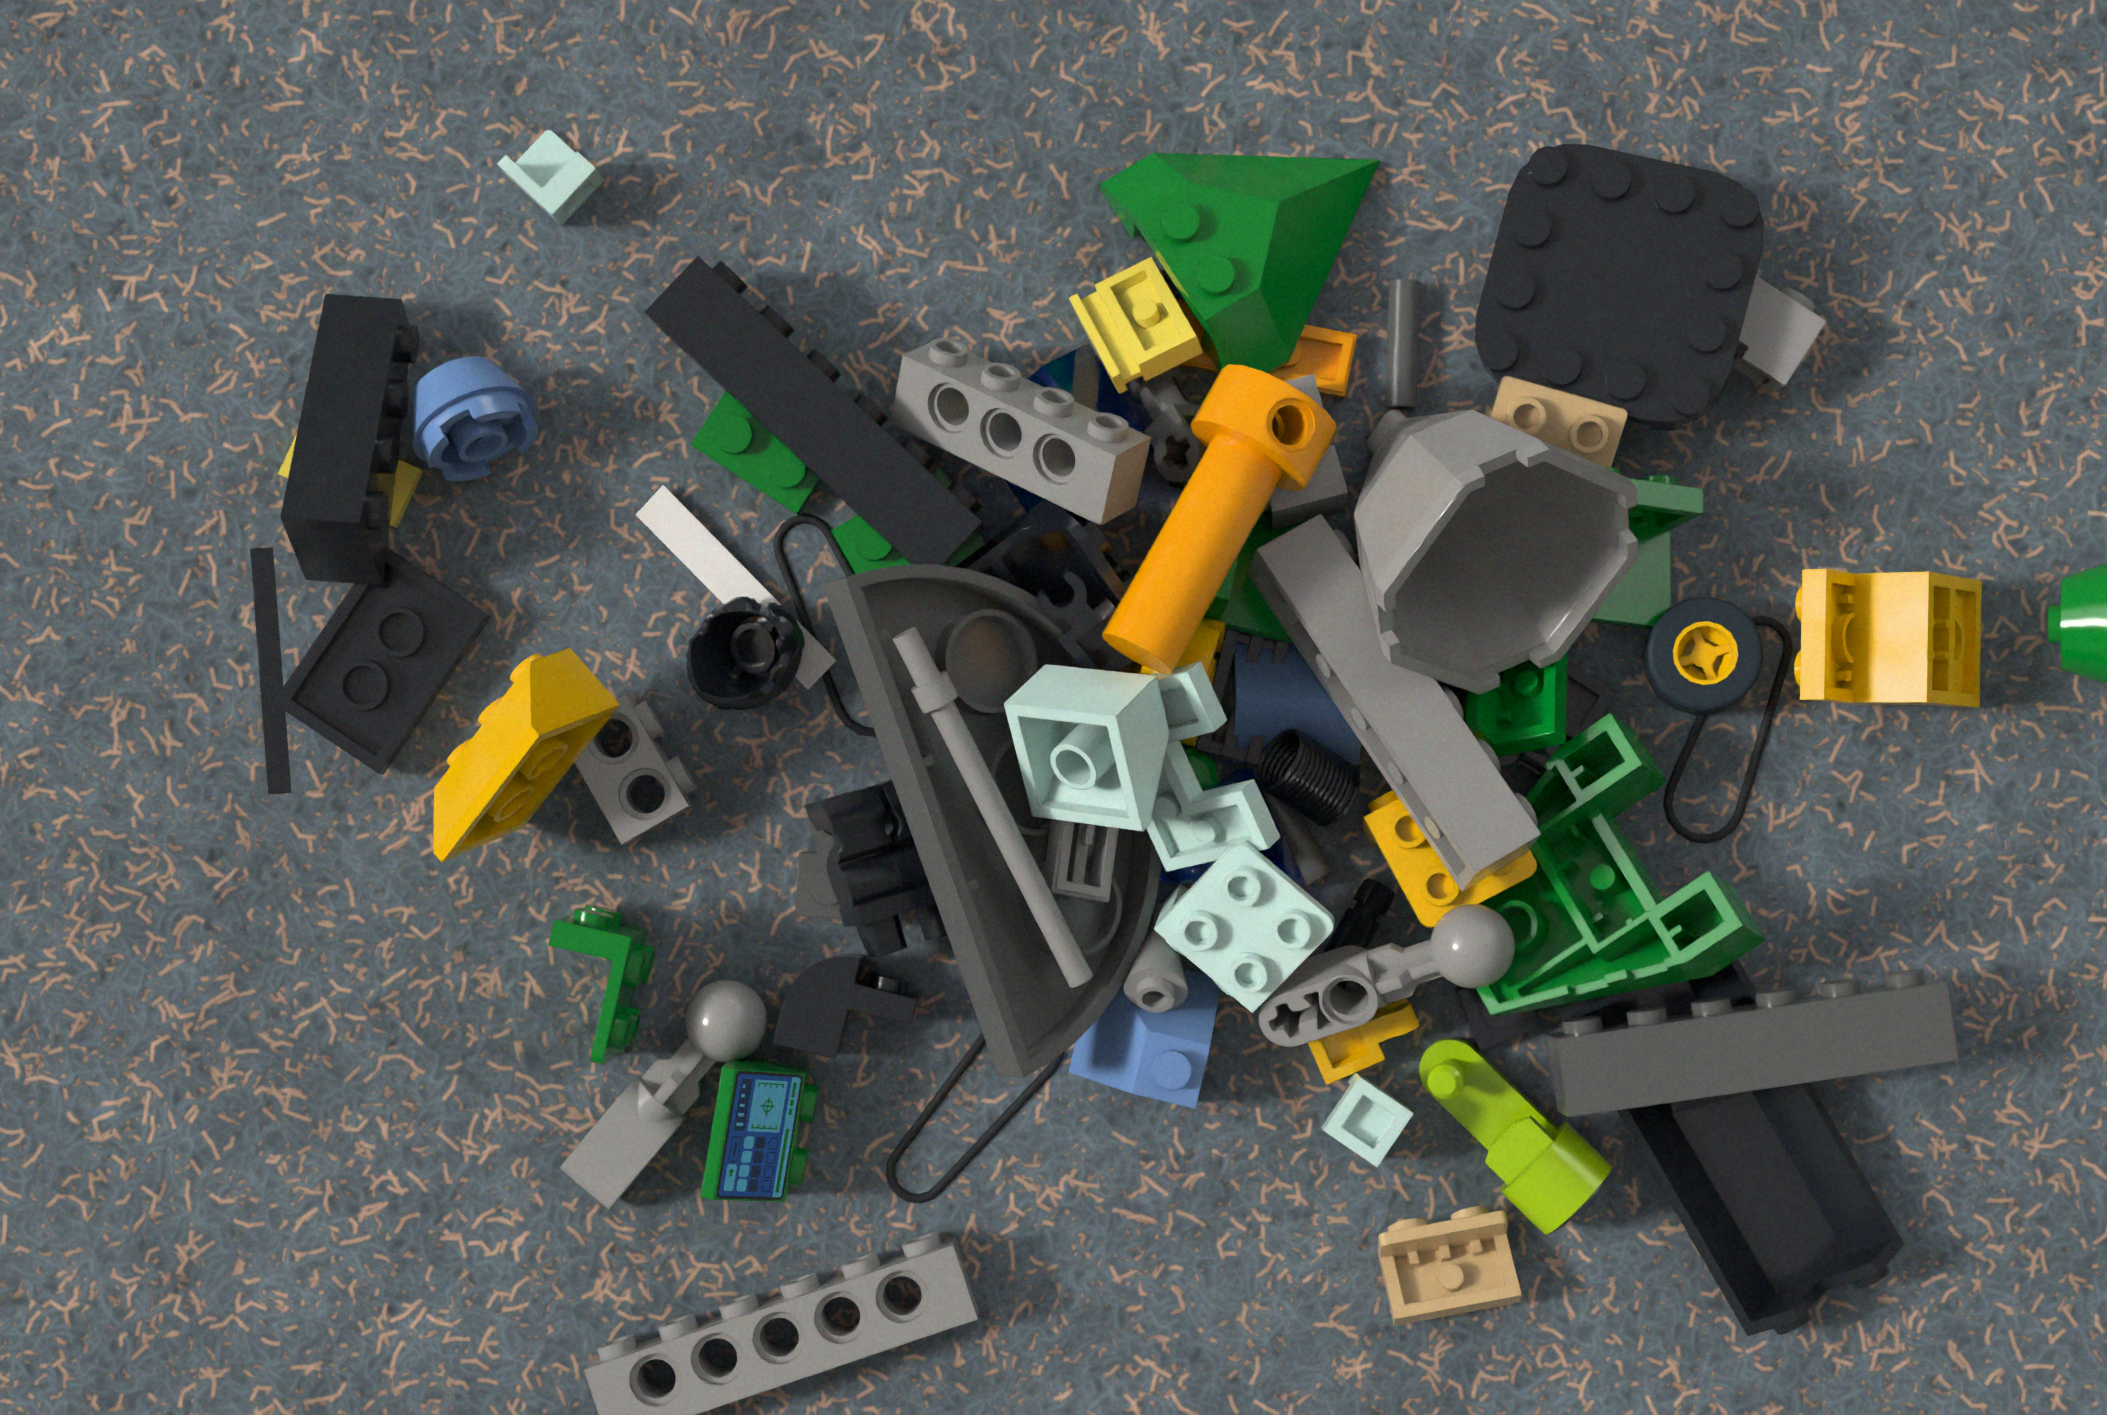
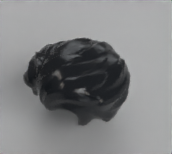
(744, 654)

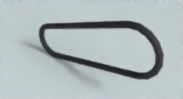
(800, 608)
(1756, 754)
(978, 1145)

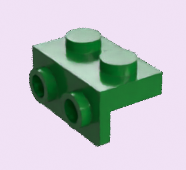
(1523, 711)

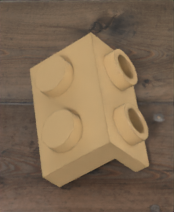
(1560, 418)
(1448, 1265)

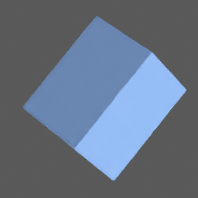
(1286, 697)

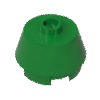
(2082, 623)

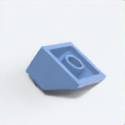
(1152, 1051)

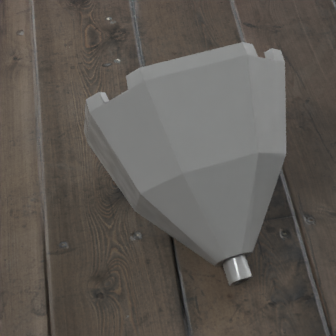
(1485, 545)

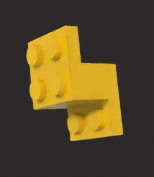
(1889, 638)

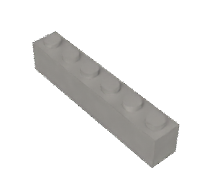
(1398, 715)

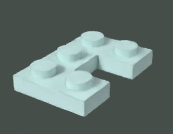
(1192, 823)

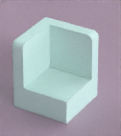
(553, 176)
(1367, 1119)

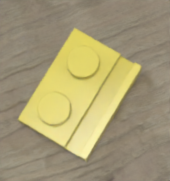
(1136, 325)

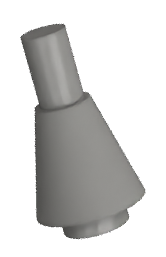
(1157, 974)

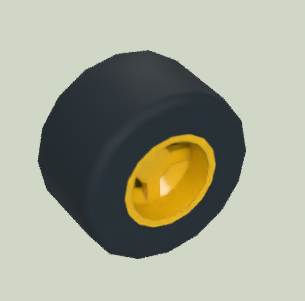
(1720, 643)

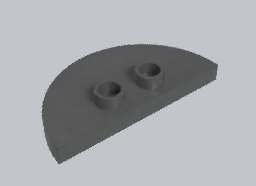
(990, 645)

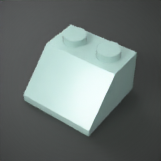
(1090, 744)

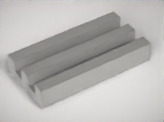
(1068, 857)

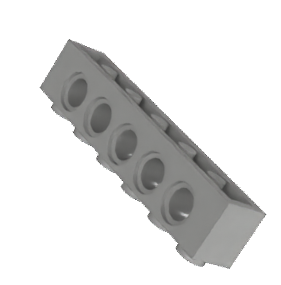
(946, 1302)

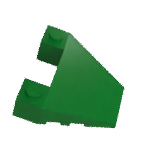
(1591, 910)

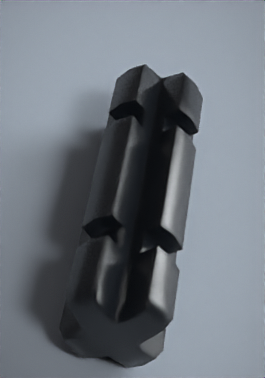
(1360, 923)

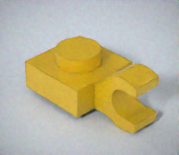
(1359, 1047)

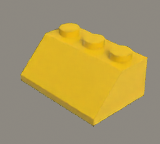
(518, 752)

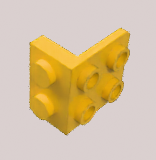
(1420, 870)

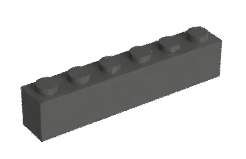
(1751, 1045)

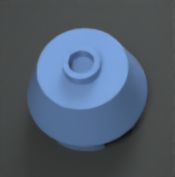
(470, 416)

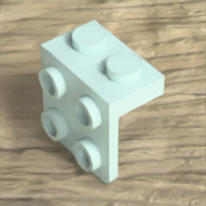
(1244, 924)

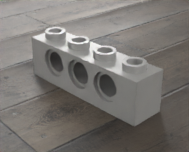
(1020, 430)

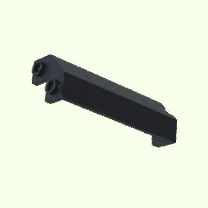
(1757, 1179)

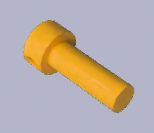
(1256, 439)

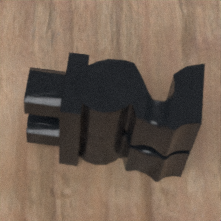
(874, 871)

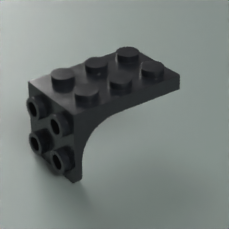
(1042, 546)

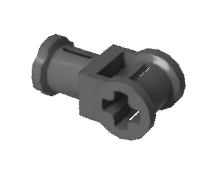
(1171, 428)

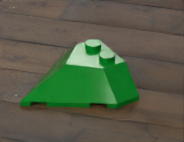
(1243, 240)

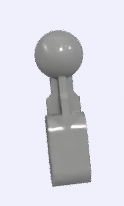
(1467, 947)
(722, 1025)

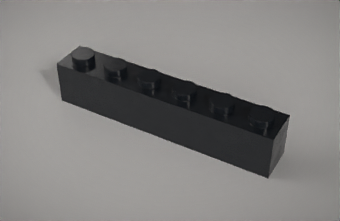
(814, 417)

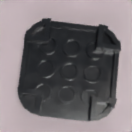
(1621, 281)

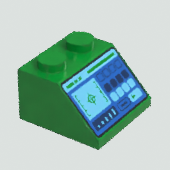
(758, 1131)

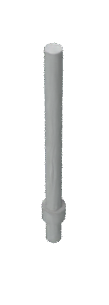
(936, 695)

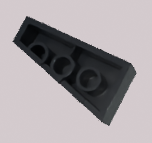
(350, 439)

